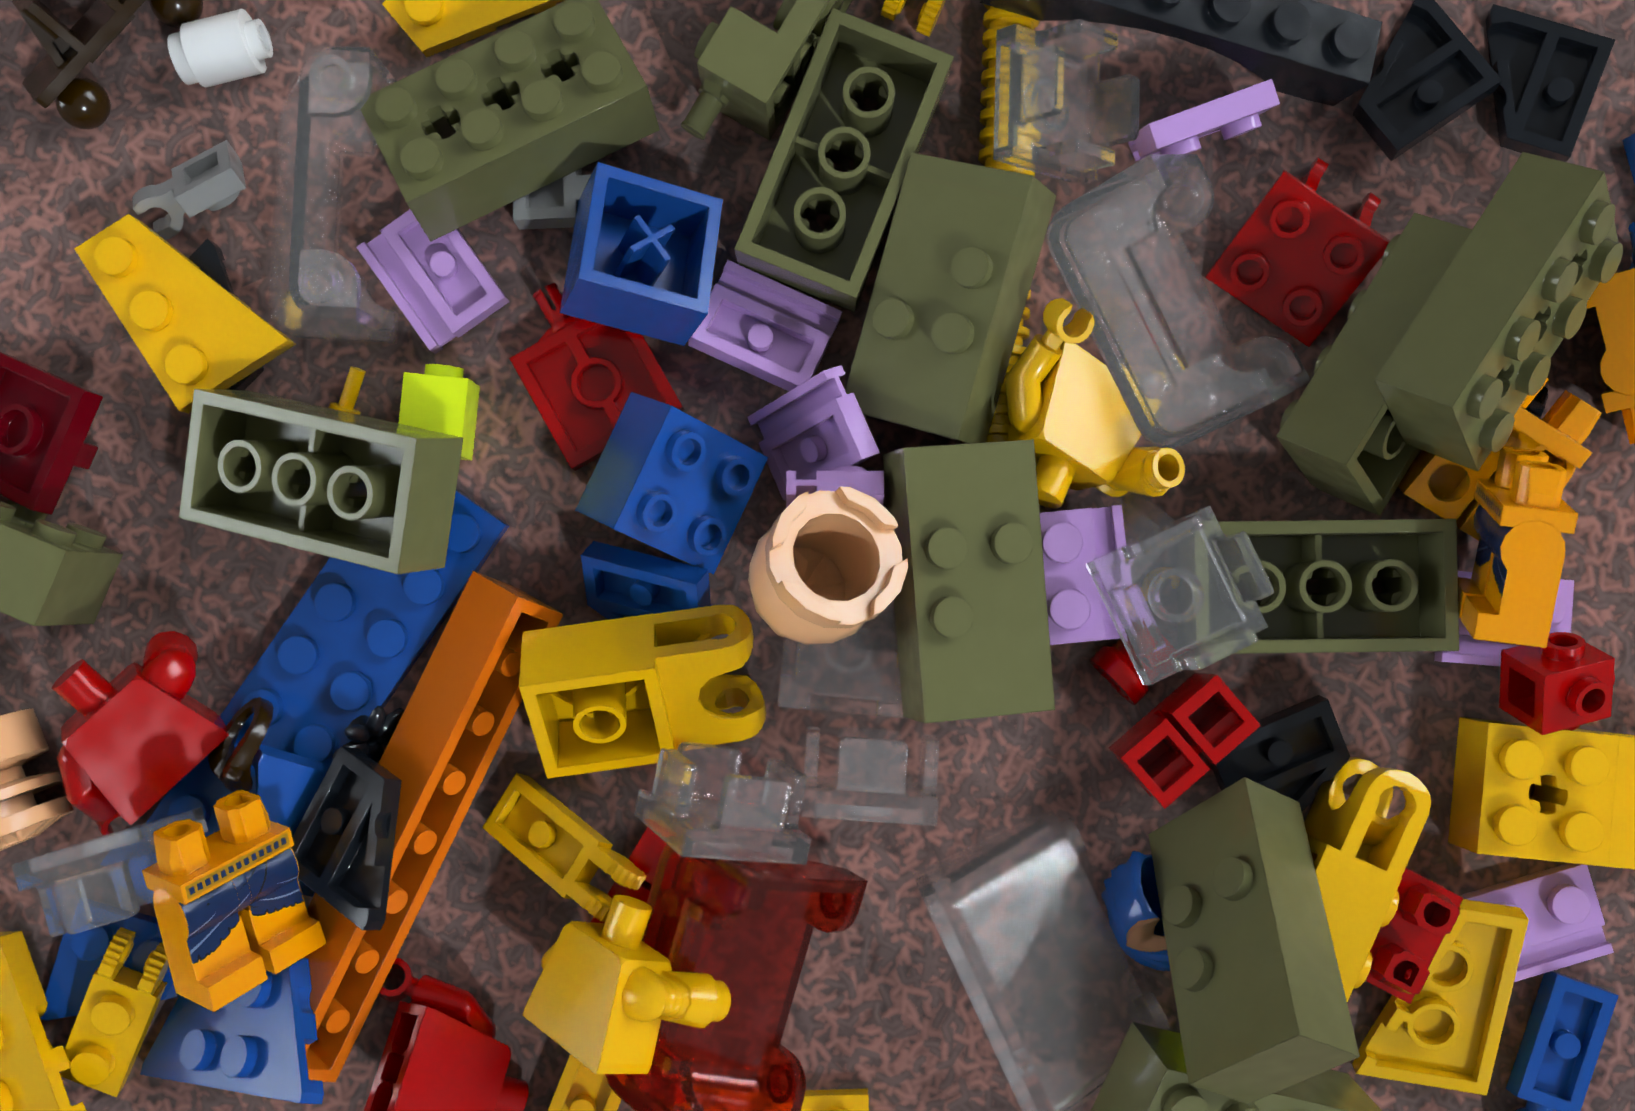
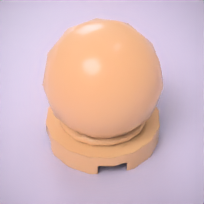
(827, 566)

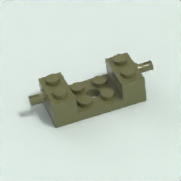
(754, 70)

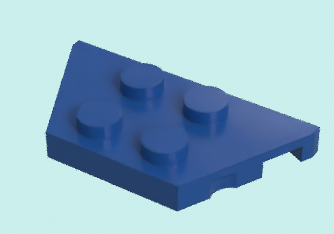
(246, 1045)

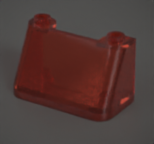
(753, 933)

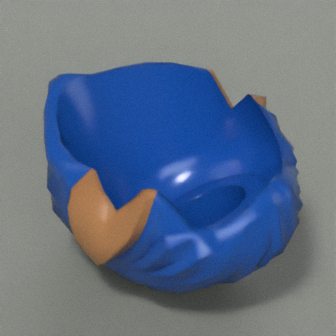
(1136, 911)

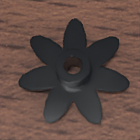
(372, 732)

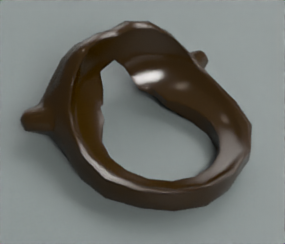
(234, 765)

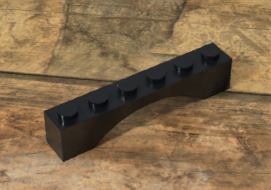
(1298, 44)

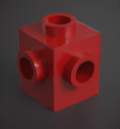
(1557, 684)

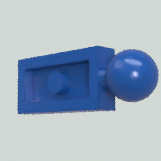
(1561, 1044)

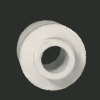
(220, 48)

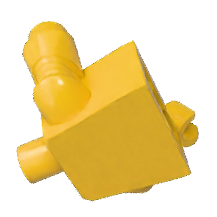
(1080, 418)
(610, 991)

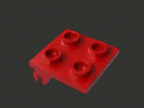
(1300, 255)

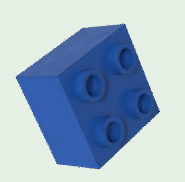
(642, 255)
(672, 482)

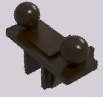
(68, 51)

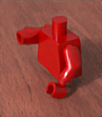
(133, 732)
(442, 1053)

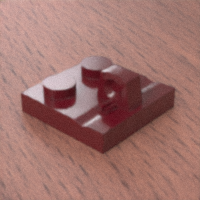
(41, 433)

